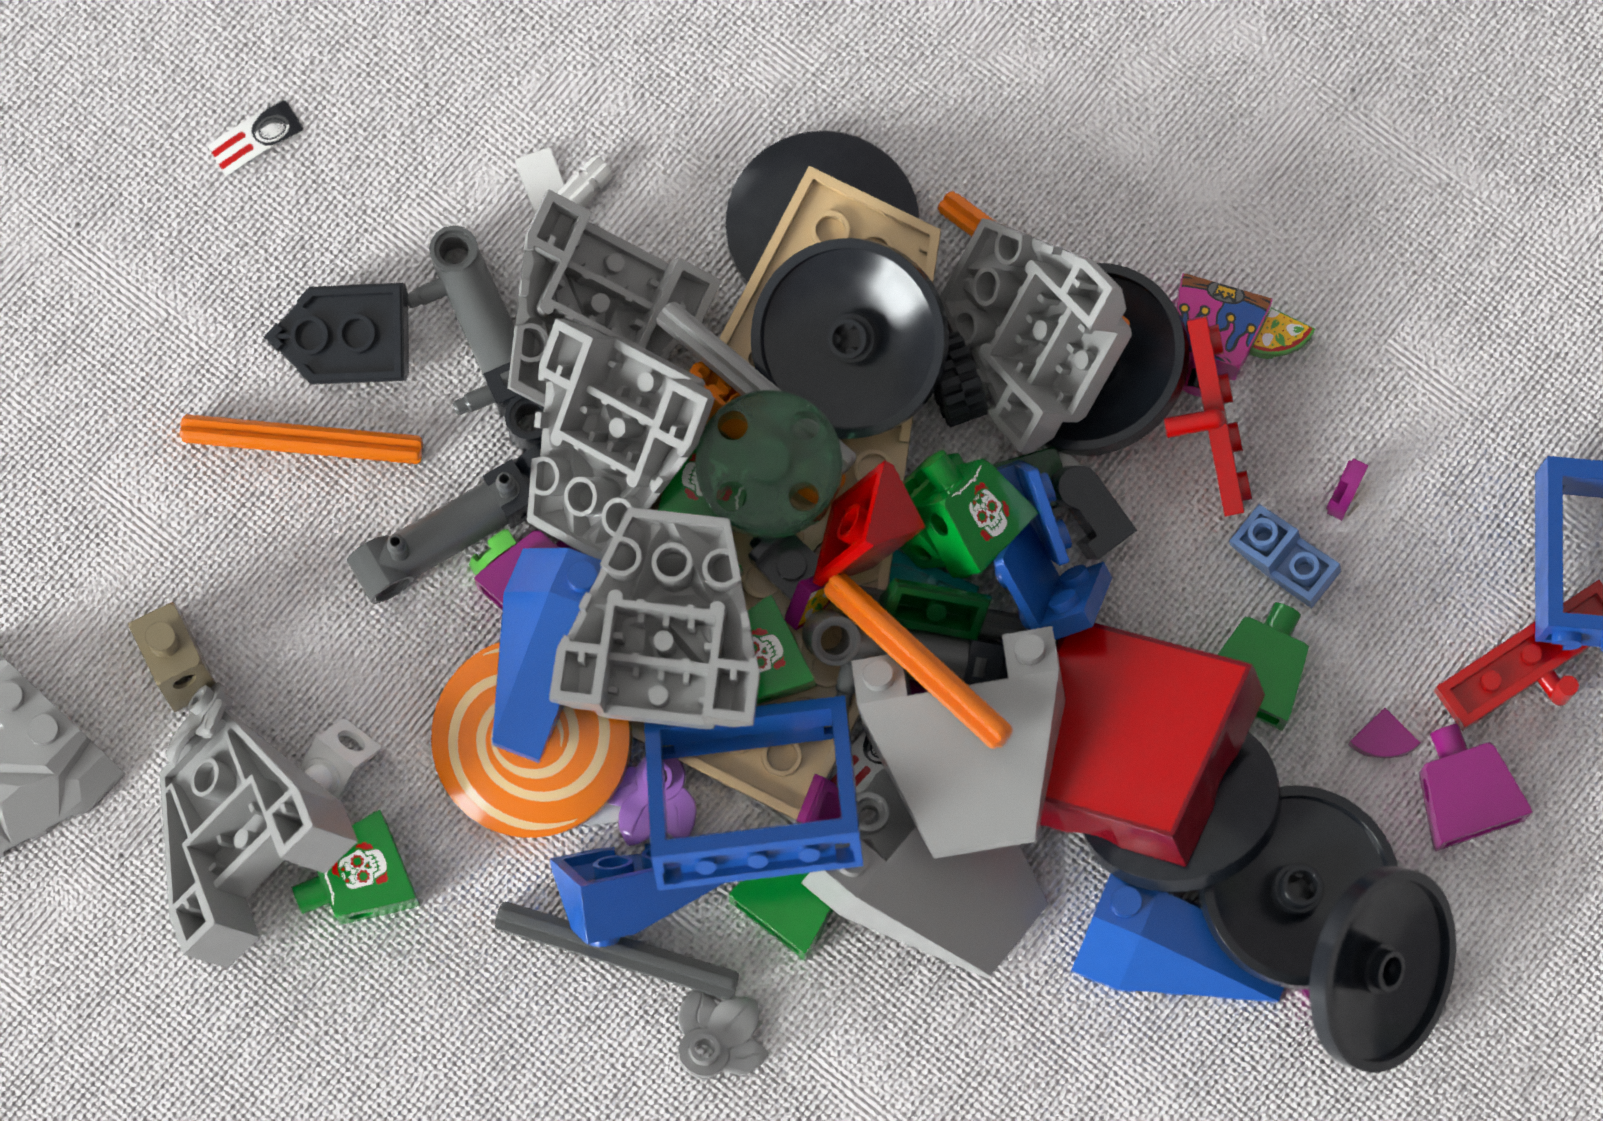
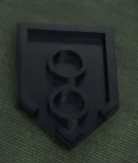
(347, 334)

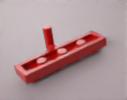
(1223, 436)
(1516, 667)

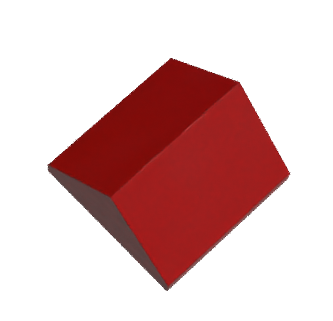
(867, 525)

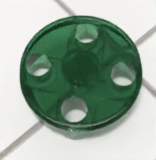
(769, 464)

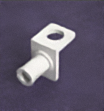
(332, 762)

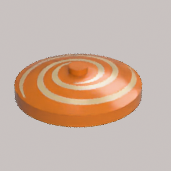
(510, 792)

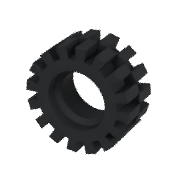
(960, 387)

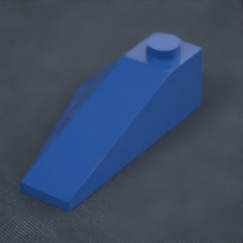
(536, 615)
(615, 893)
(1160, 946)

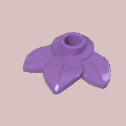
(634, 810)

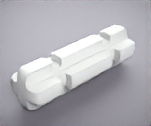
(581, 187)

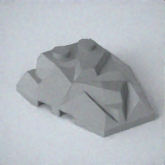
(596, 281)
(1038, 328)
(611, 433)
(663, 628)
(44, 763)

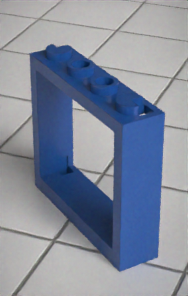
(1552, 480)
(761, 850)

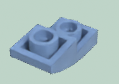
(1284, 556)

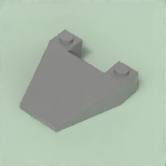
(945, 774)
(228, 823)
(951, 906)

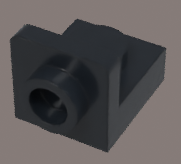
(783, 561)

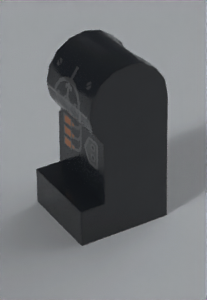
(1093, 509)

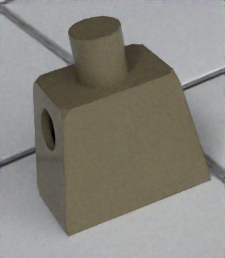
(171, 654)

